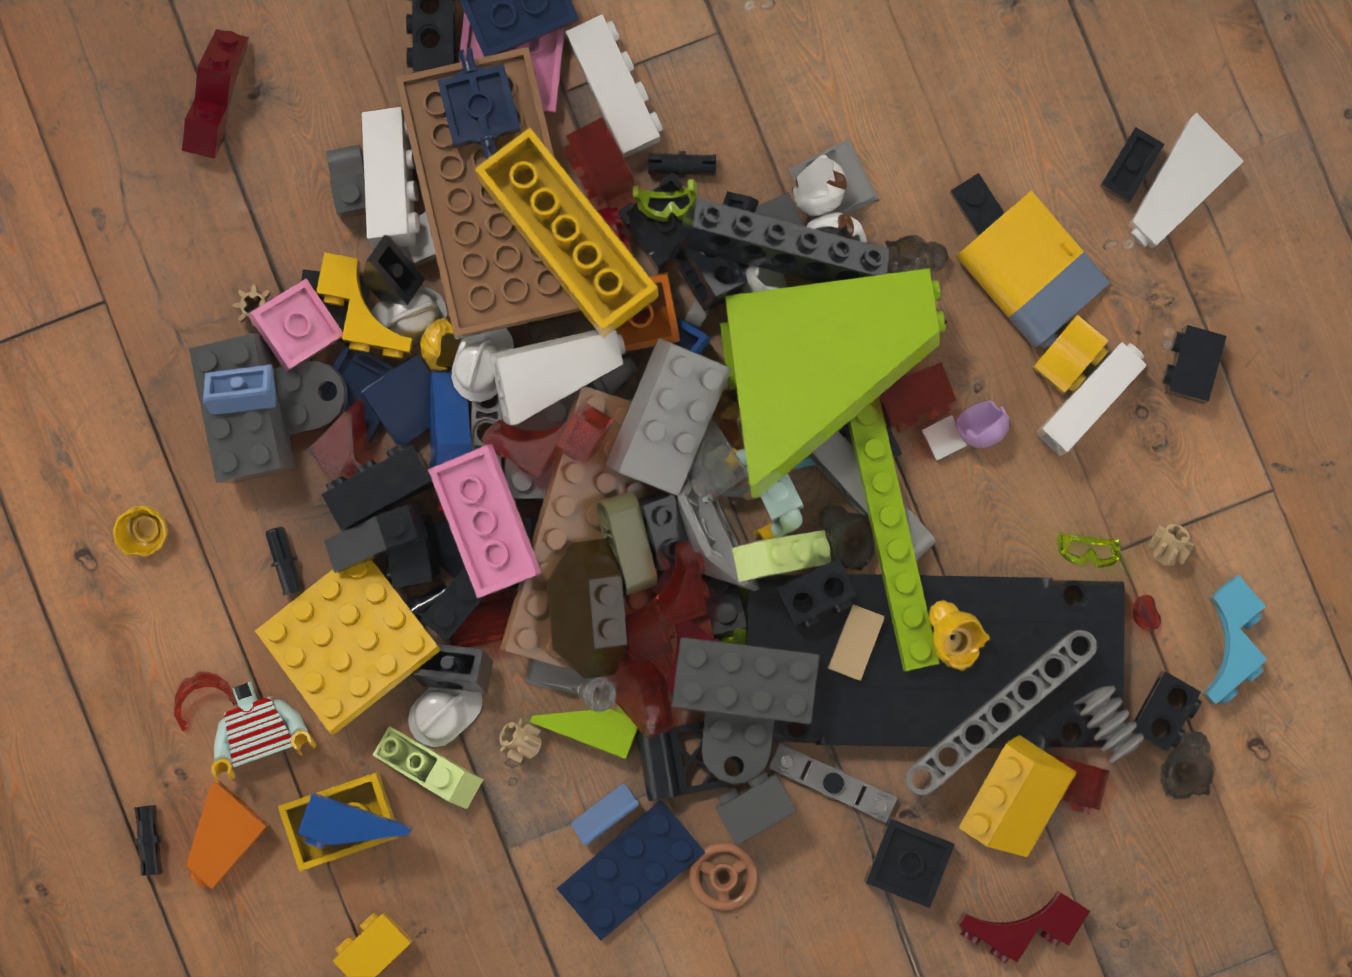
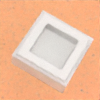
(943, 438)

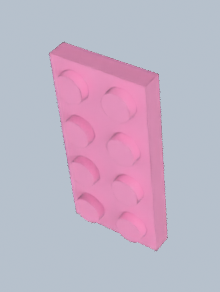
(484, 521)

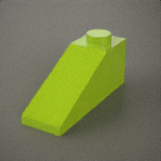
(605, 730)

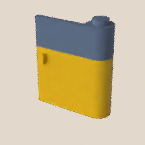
(1033, 270)

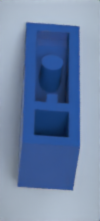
(449, 421)
(341, 823)

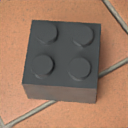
(754, 807)

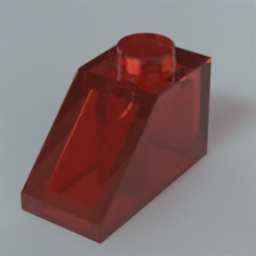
(342, 443)
(643, 697)

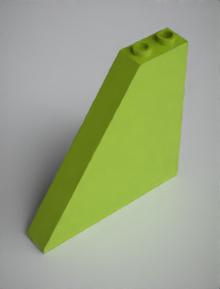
(820, 357)

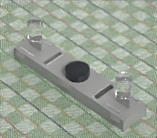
(833, 782)

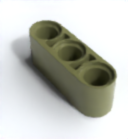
(628, 541)

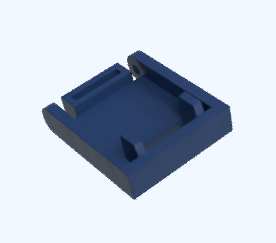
(358, 374)

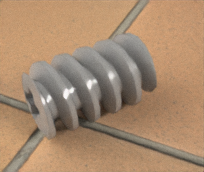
(1110, 722)

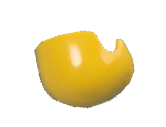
(140, 531)

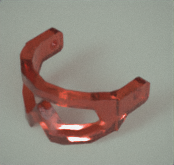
(197, 681)

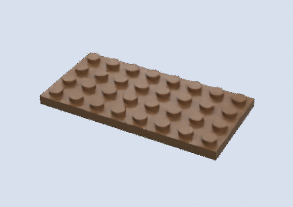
(482, 259)
(569, 517)

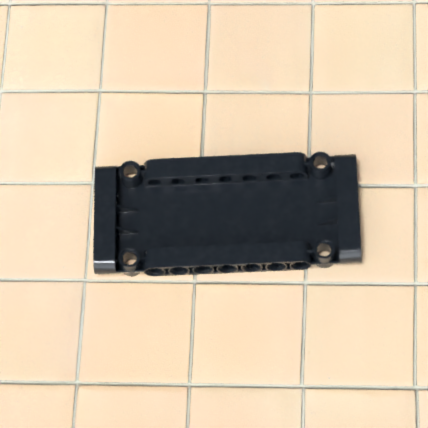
(929, 702)

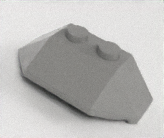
(711, 535)

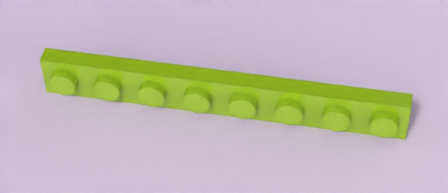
(892, 538)

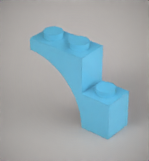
(1242, 659)

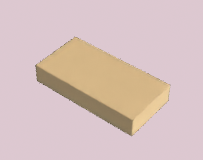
(856, 642)

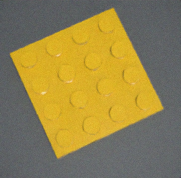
(347, 642)

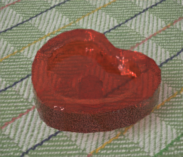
(1145, 613)

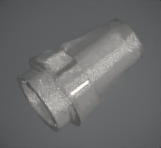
(603, 695)

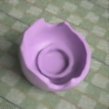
(983, 424)

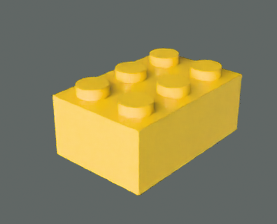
(364, 793)

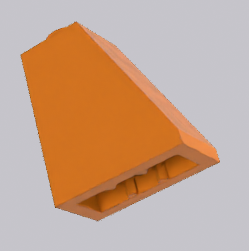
(222, 836)

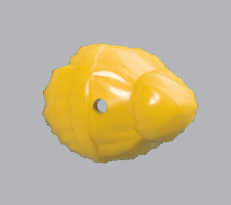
(967, 633)

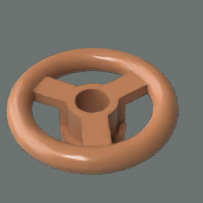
(724, 902)

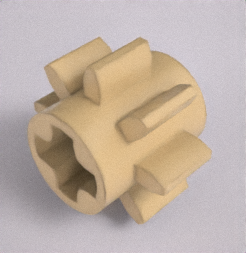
(246, 297)
(1171, 544)
(520, 740)

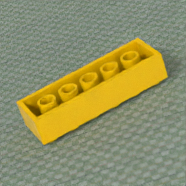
(566, 232)

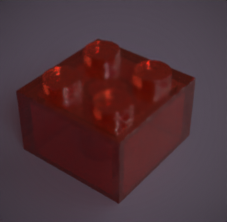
(599, 161)
(916, 396)

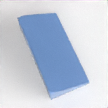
(239, 390)
(604, 814)

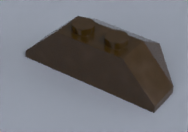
(588, 609)

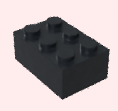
(377, 487)

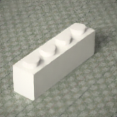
(613, 86)
(389, 178)

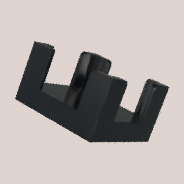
(654, 236)
(909, 863)

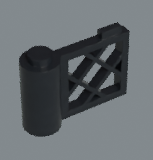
(664, 765)

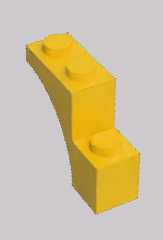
(341, 282)

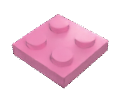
(296, 325)

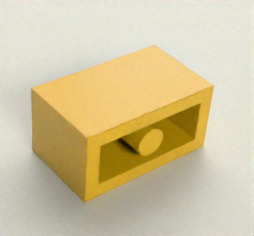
(373, 948)

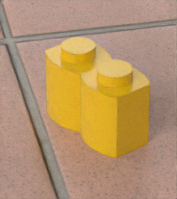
(1071, 354)

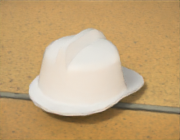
(413, 318)
(473, 366)
(442, 715)

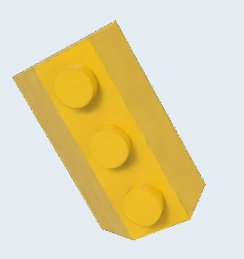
(1017, 798)

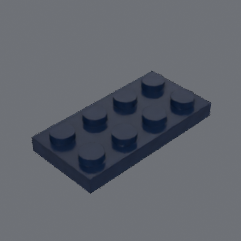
(630, 870)

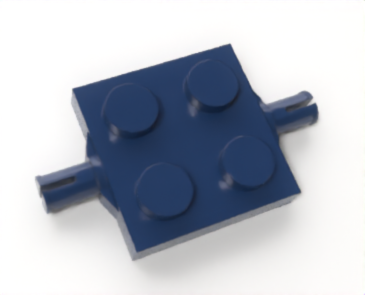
(478, 105)

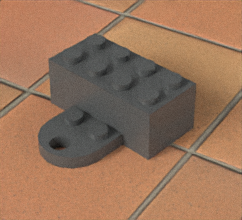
(259, 440)
(742, 697)

